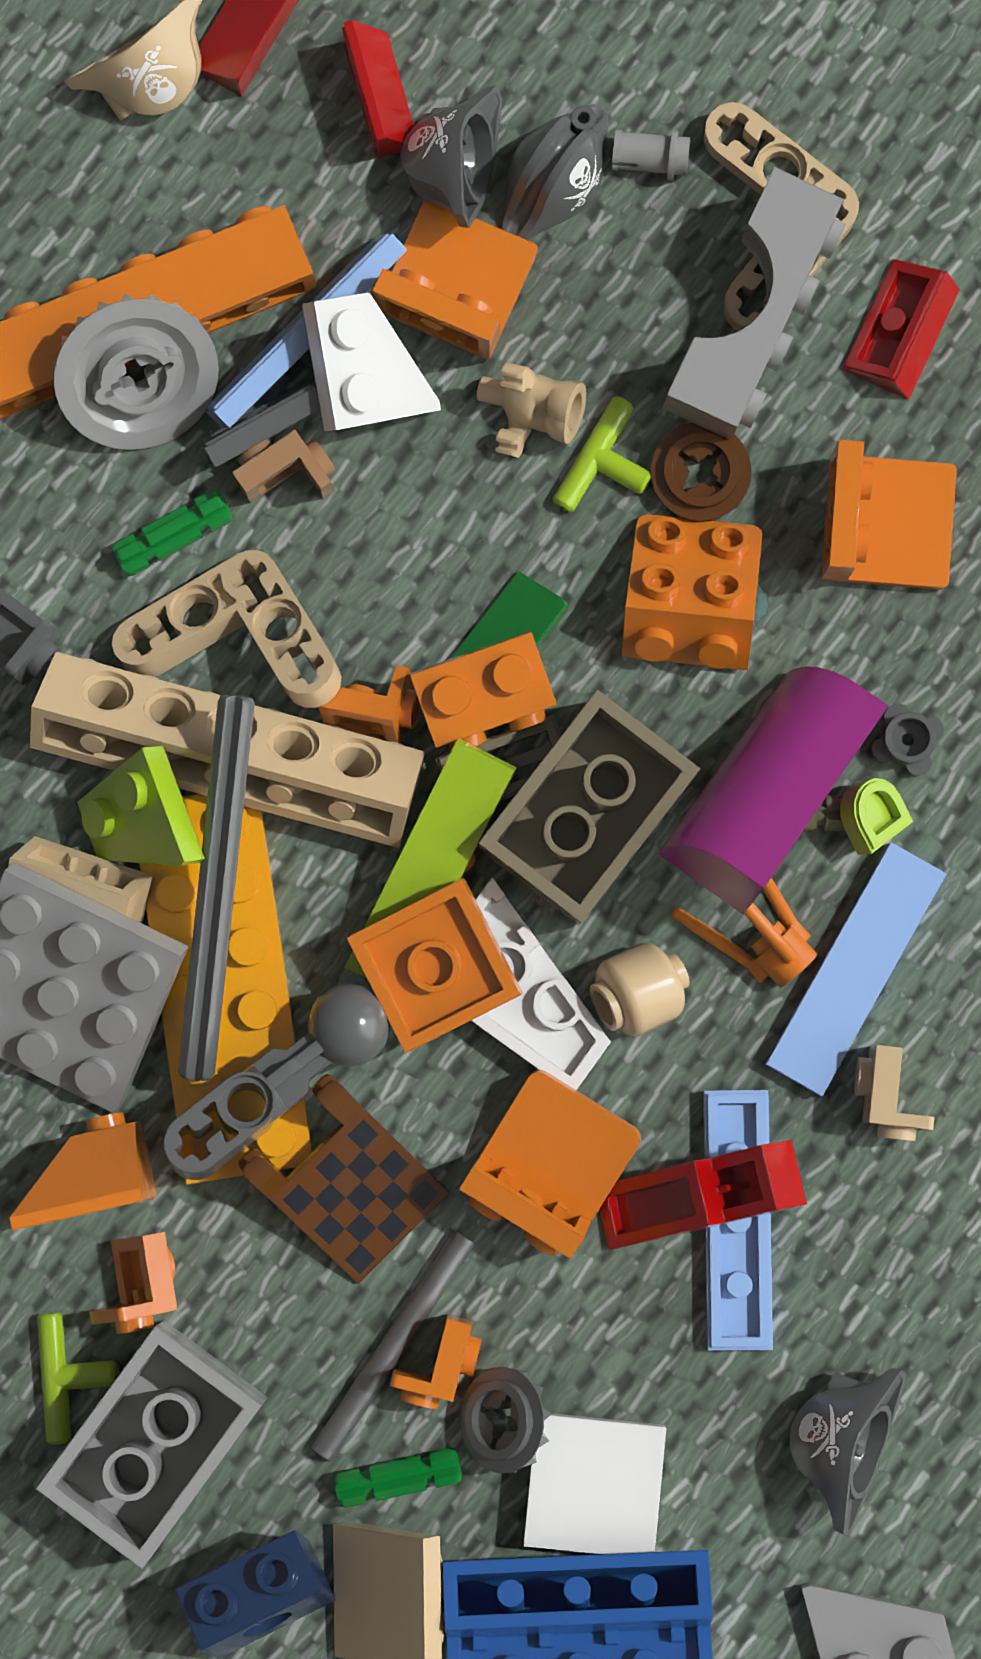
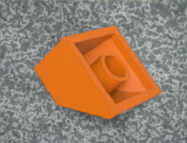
(91, 1174)

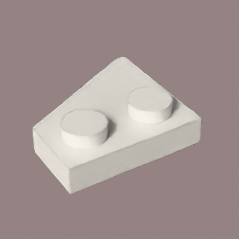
(362, 365)

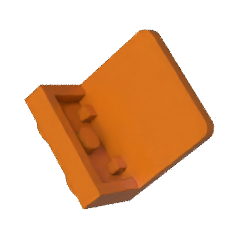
(692, 592)
(551, 1164)

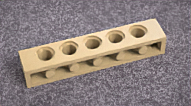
(293, 764)

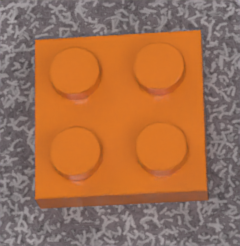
(434, 965)

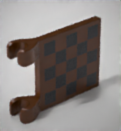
(354, 1190)

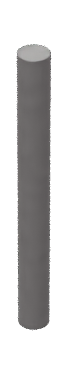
(393, 1346)

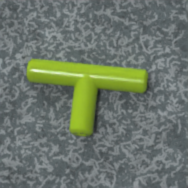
(598, 457)
(60, 1377)

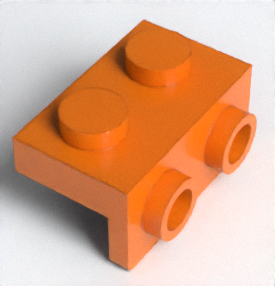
(484, 691)

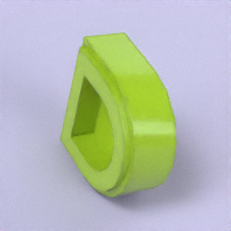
(872, 814)

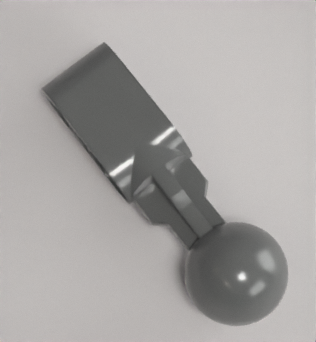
(342, 1028)

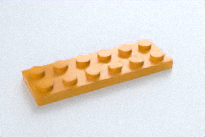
(255, 995)

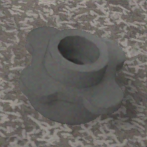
(924, 733)

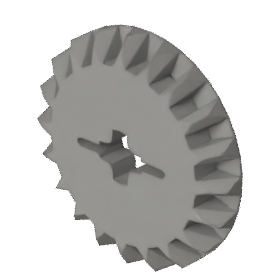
(130, 412)

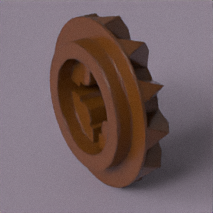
(703, 502)

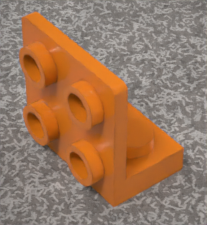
(456, 280)
(888, 520)

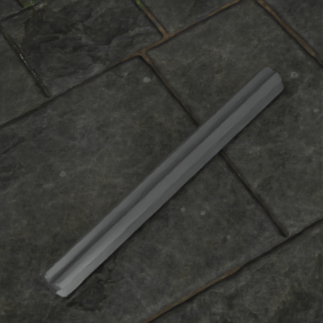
(216, 887)

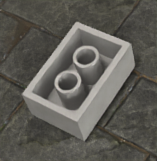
(151, 1443)

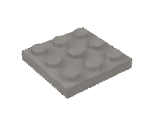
(78, 987)

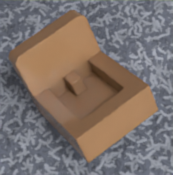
(270, 464)

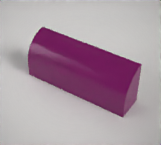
(772, 783)

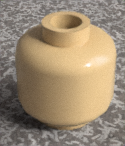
(639, 989)

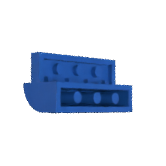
(580, 1607)

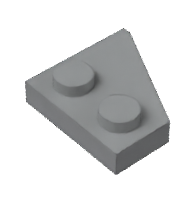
(873, 1628)

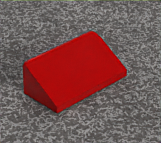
(241, 40)
(377, 86)
(902, 327)

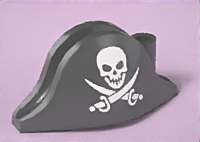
(444, 149)
(555, 171)
(832, 1435)

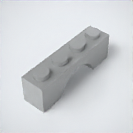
(785, 236)

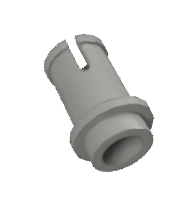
(651, 153)

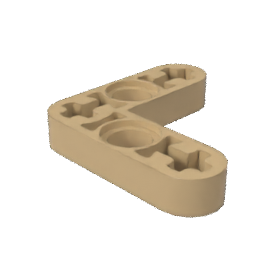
(781, 146)
(233, 609)

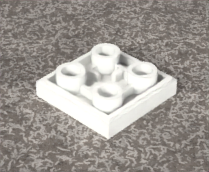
(596, 1486)

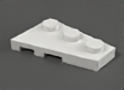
(548, 1019)

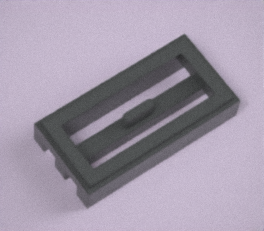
(261, 423)

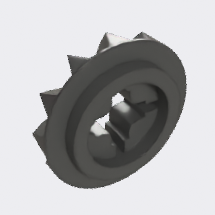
(485, 1431)

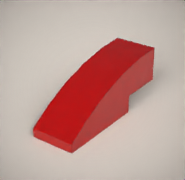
(703, 1194)

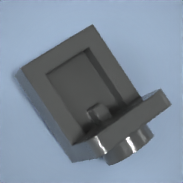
(25, 640)

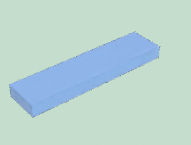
(293, 339)
(855, 969)
(741, 1250)

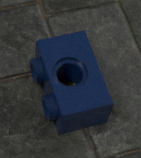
(255, 1595)

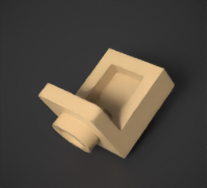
(879, 1082)

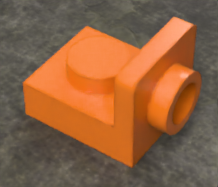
(372, 714)

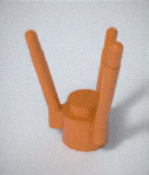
(779, 948)

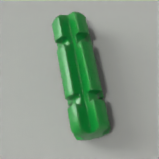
(172, 532)
(397, 1477)

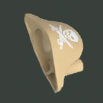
(151, 70)

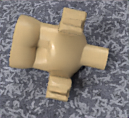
(535, 404)

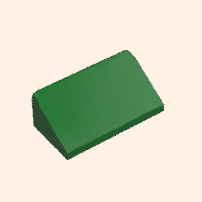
(518, 609)

